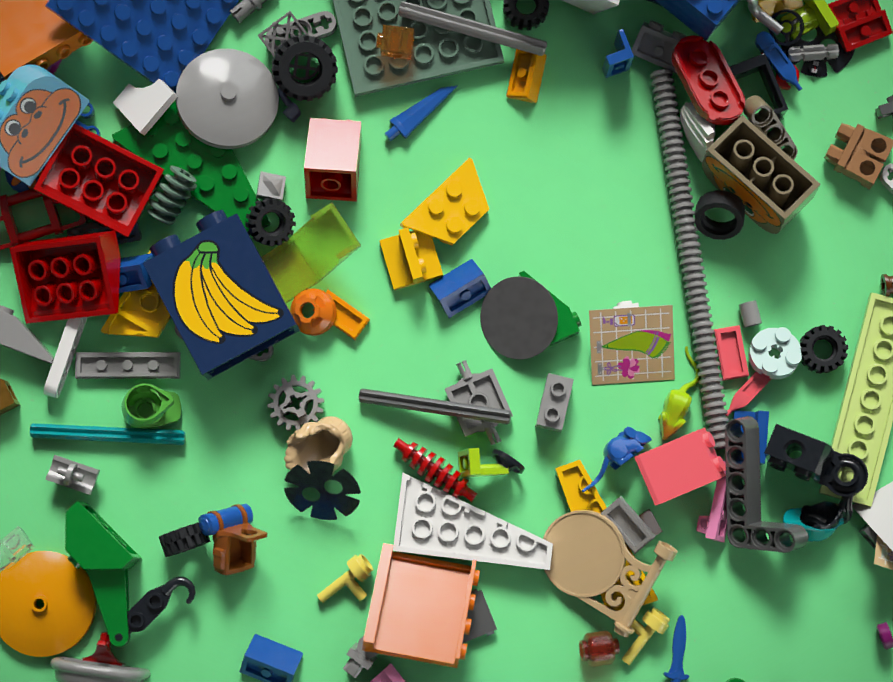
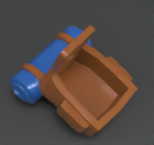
(232, 538)

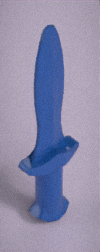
(676, 671)

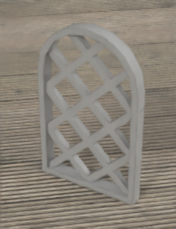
(275, 24)

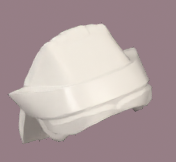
(697, 130)

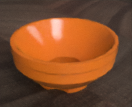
(324, 311)

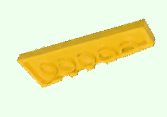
(573, 480)

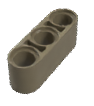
(767, 119)

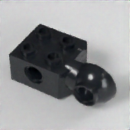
(816, 461)

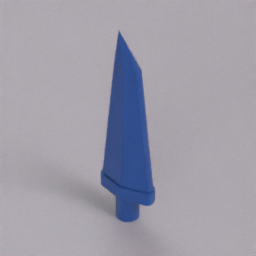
(413, 116)

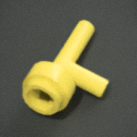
(358, 568)
(655, 621)

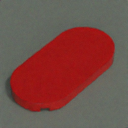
(708, 80)

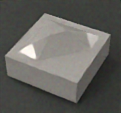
(270, 186)

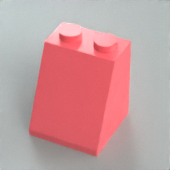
(680, 466)

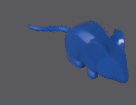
(620, 450)

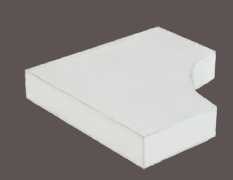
(145, 105)

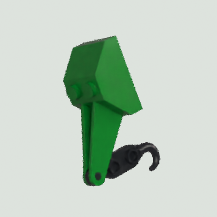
(107, 559)

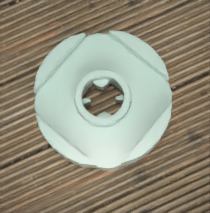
(781, 340)

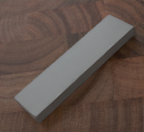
(127, 365)

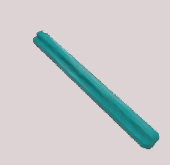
(112, 434)

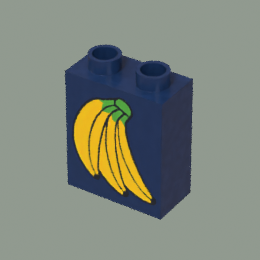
(219, 294)

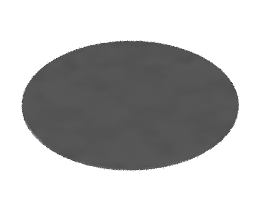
(519, 317)

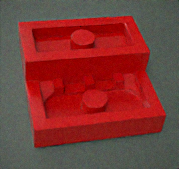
(859, 22)

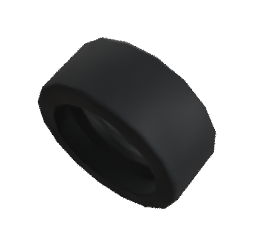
(724, 200)

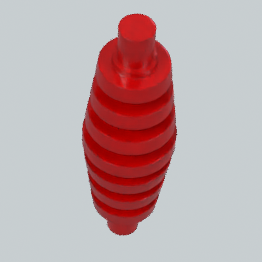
(435, 470)

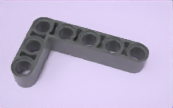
(750, 494)

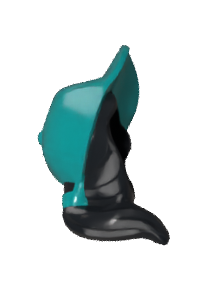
(821, 518)

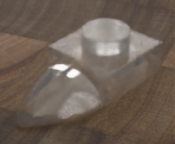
(14, 547)

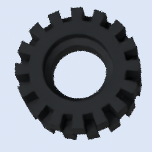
(525, 20)
(285, 222)
(838, 346)
(183, 540)

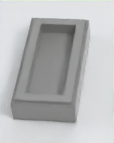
(633, 529)

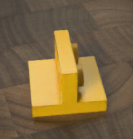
(410, 258)

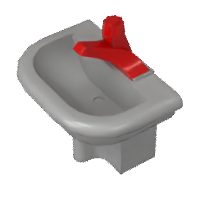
(99, 667)

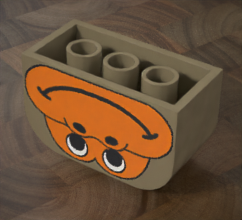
(759, 174)

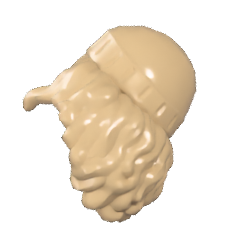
(319, 442)

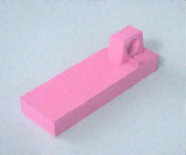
(716, 524)

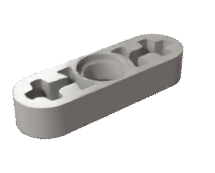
(316, 19)

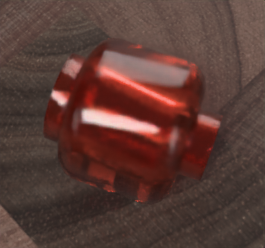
(598, 648)

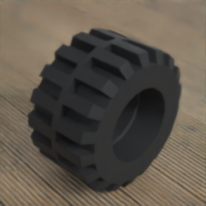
(320, 83)

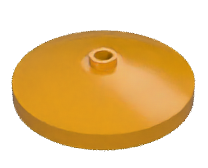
(66, 609)

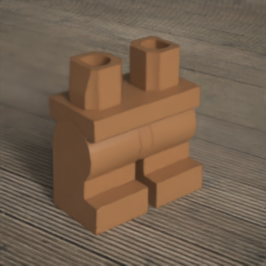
(862, 155)

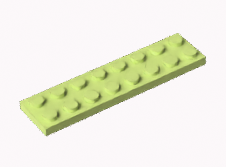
(868, 398)

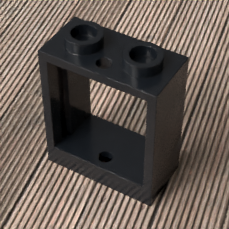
(761, 64)

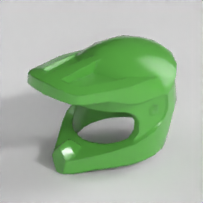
(150, 406)

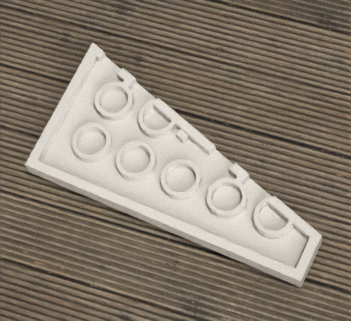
(450, 528)

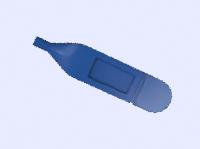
(777, 58)

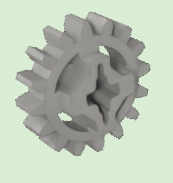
(283, 409)

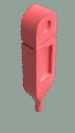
(748, 391)

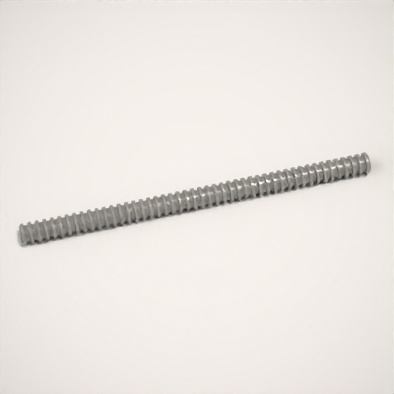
(690, 254)

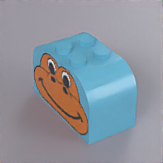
(34, 119)

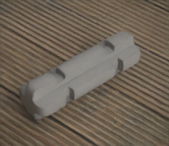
(813, 52)

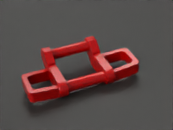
(54, 227)

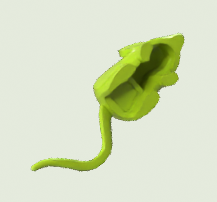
(677, 405)

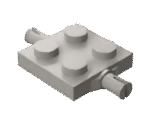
(478, 390)

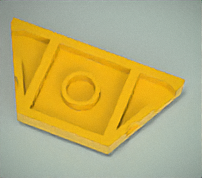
(451, 207)
(139, 314)

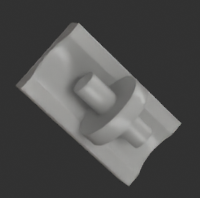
(72, 474)
(359, 659)

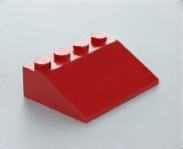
(99, 180)
(68, 276)

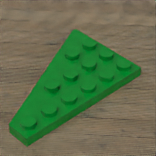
(217, 171)

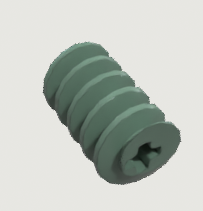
(173, 196)

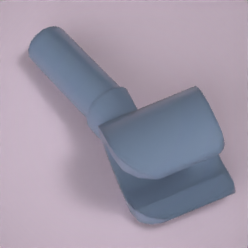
(292, 111)

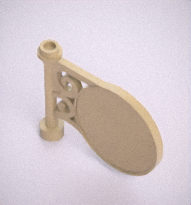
(591, 559)

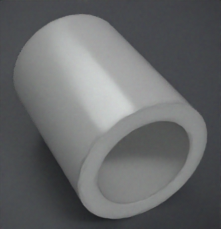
(750, 314)

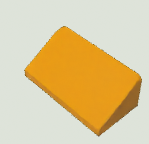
(526, 76)

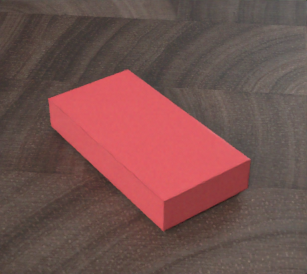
(731, 353)

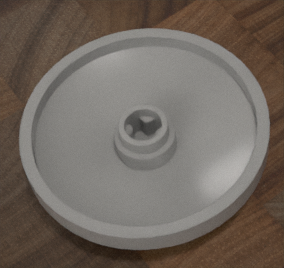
(227, 98)

